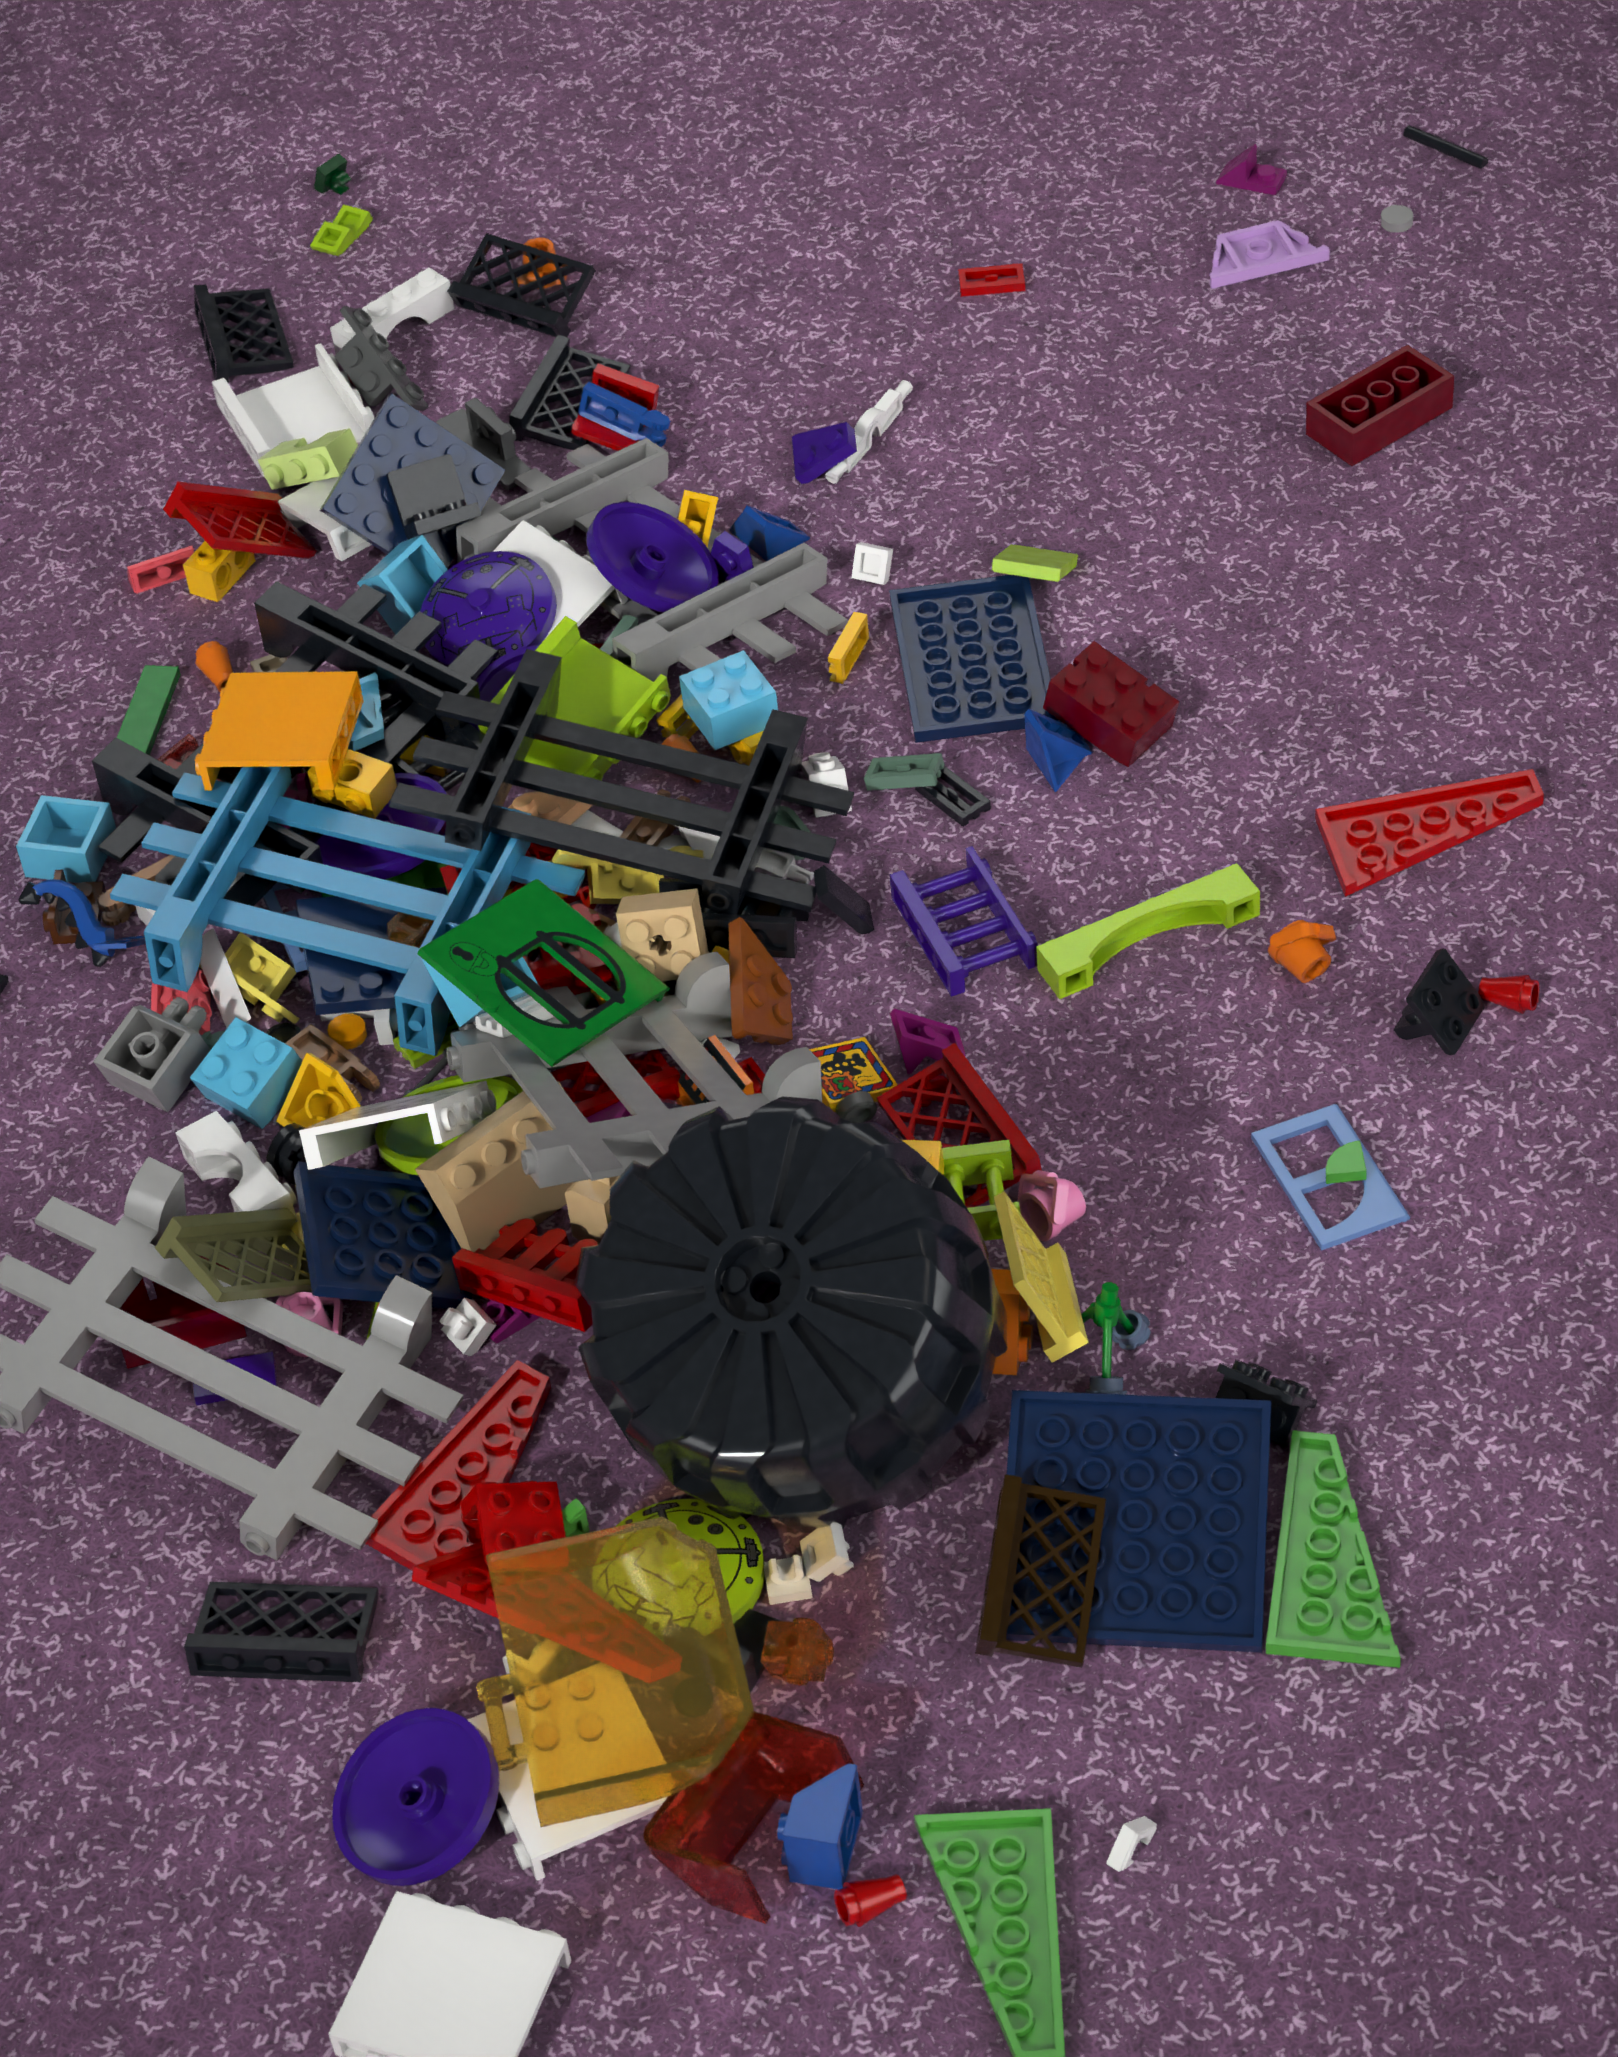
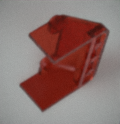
(710, 1821)

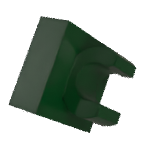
(332, 175)

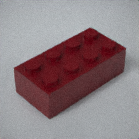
(1379, 405)

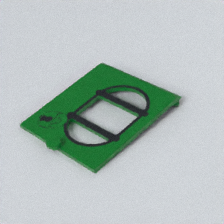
(514, 926)

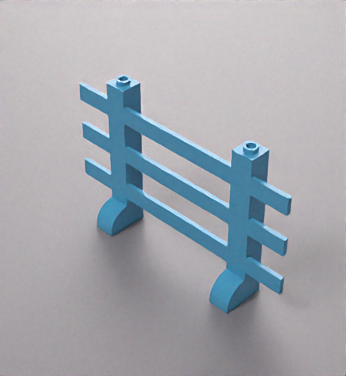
(227, 848)

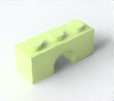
(300, 463)

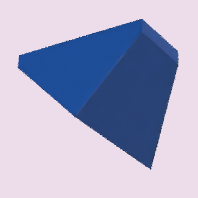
(767, 533)
(1053, 747)

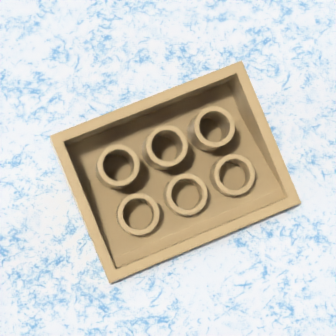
(482, 1179)

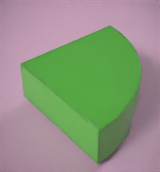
(1346, 1164)
(575, 1519)

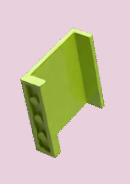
(596, 694)

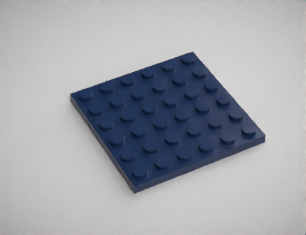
(1178, 1522)

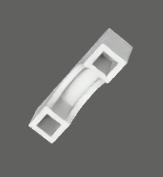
(418, 297)
(219, 1151)

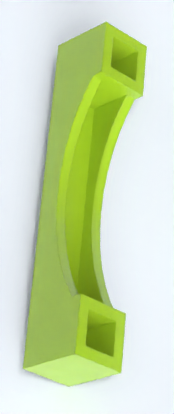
(1218, 898)

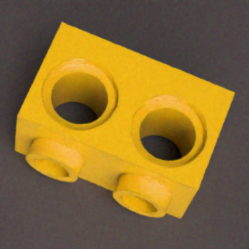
(215, 571)

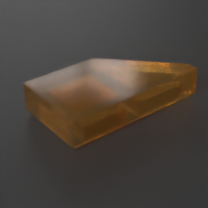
(408, 929)

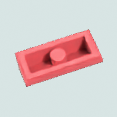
(158, 570)

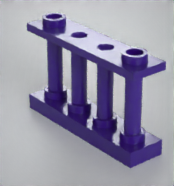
(939, 945)

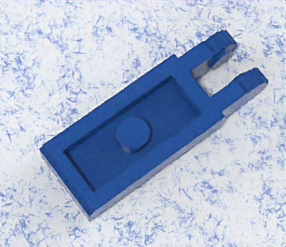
(622, 415)

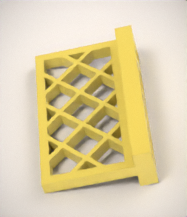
(1043, 1282)

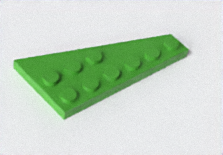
(1324, 1577)
(1004, 1901)

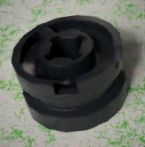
(286, 1151)

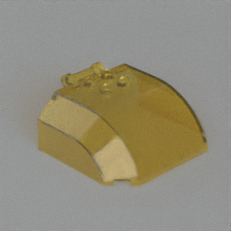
(615, 1667)

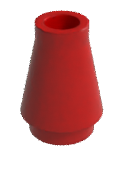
(1512, 992)
(868, 1898)

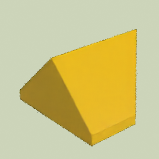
(316, 1094)

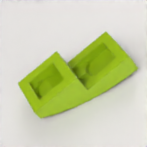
(345, 229)

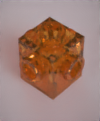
(797, 1651)

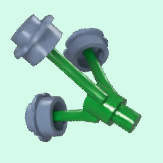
(1124, 1327)

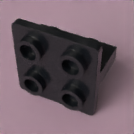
(1441, 1005)
(1253, 1383)

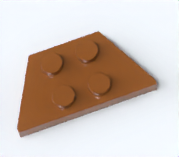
(757, 989)

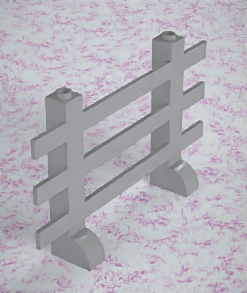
(691, 626)
(677, 1023)
(326, 1433)

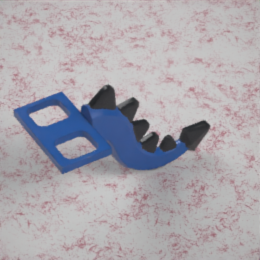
(81, 916)

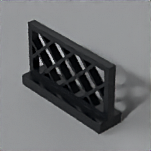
(506, 305)
(218, 335)
(545, 389)
(280, 1653)

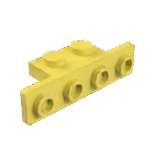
(612, 881)
(260, 976)

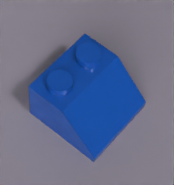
(822, 1829)

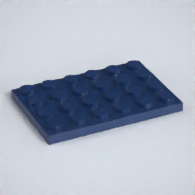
(970, 656)

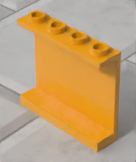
(282, 723)

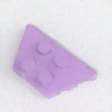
(1262, 252)

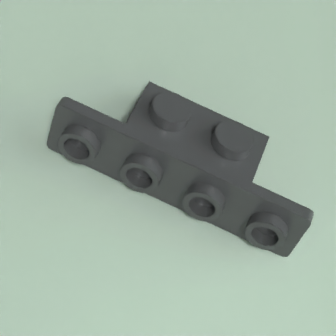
(372, 364)
(489, 436)

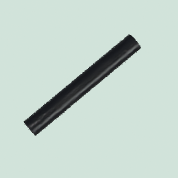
(1445, 147)

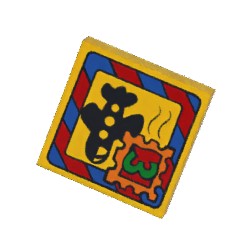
(849, 1069)

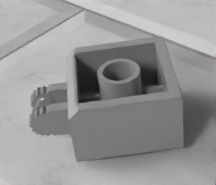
(155, 1052)

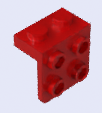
(626, 386)
(514, 1514)

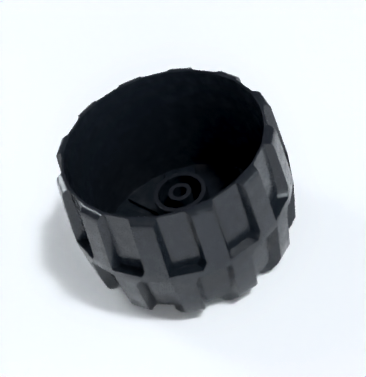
(792, 1315)

